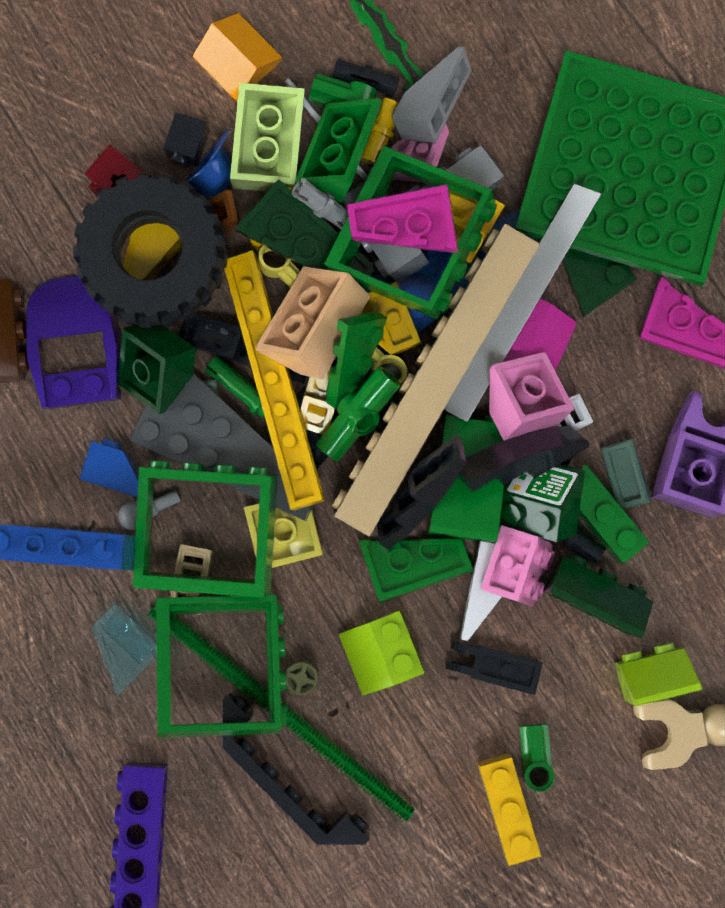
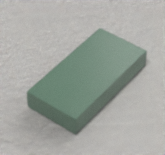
(626, 474)

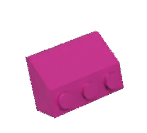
(544, 331)

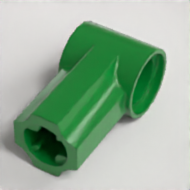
(330, 90)
(536, 753)

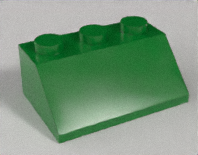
(339, 145)

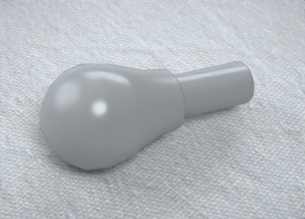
(128, 511)

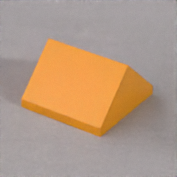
(235, 54)

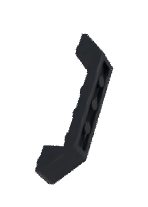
(344, 831)

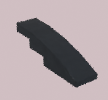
(221, 340)
(521, 454)
(425, 489)

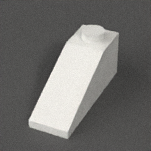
(478, 602)

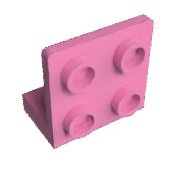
(518, 566)

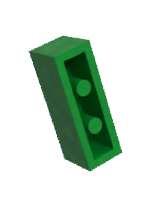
(608, 520)

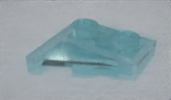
(124, 647)

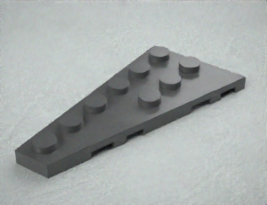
(209, 432)

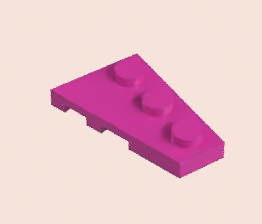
(407, 220)
(683, 326)

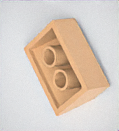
(307, 319)

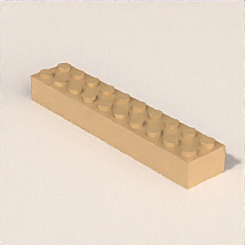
(436, 379)

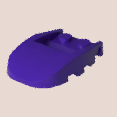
(62, 310)

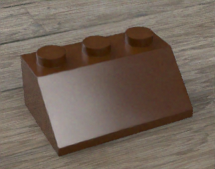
(12, 332)

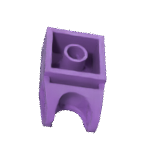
(693, 446)

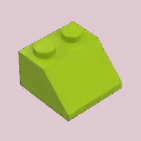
(381, 653)
(656, 675)

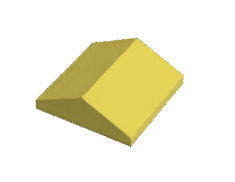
(293, 537)

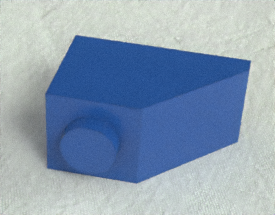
(110, 468)

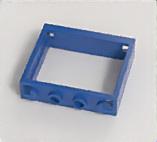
(67, 547)

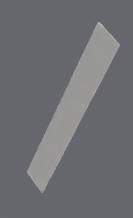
(522, 300)

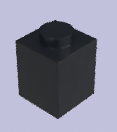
(186, 140)

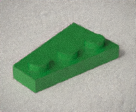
(354, 354)
(413, 565)

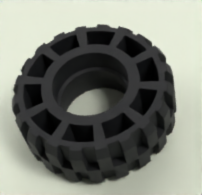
(116, 217)

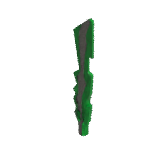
(383, 34)

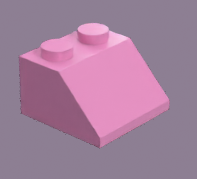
(526, 396)

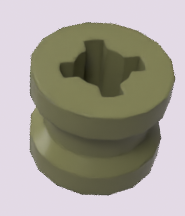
(299, 682)

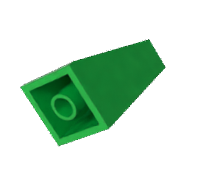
(461, 511)

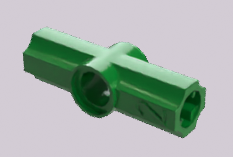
(358, 413)

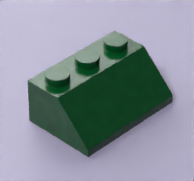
(600, 595)

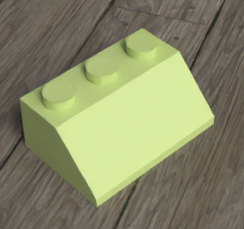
(266, 136)

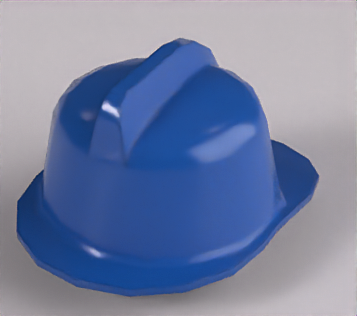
(213, 172)

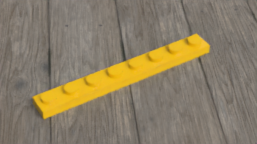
(273, 385)

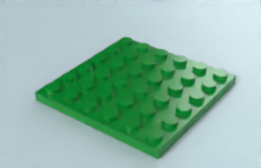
(649, 154)

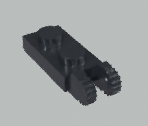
(498, 668)

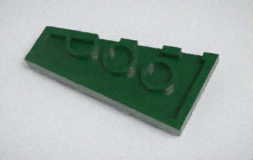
(294, 230)
(595, 279)

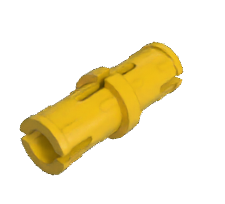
(381, 132)

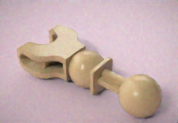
(685, 731)

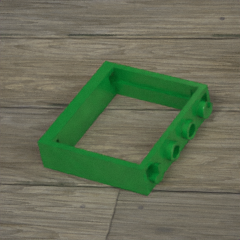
(375, 187)
(205, 584)
(274, 649)

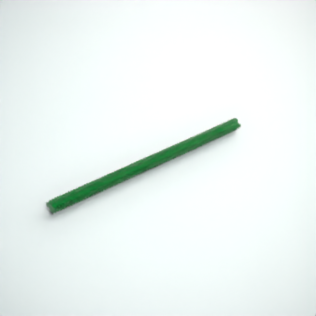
(294, 722)

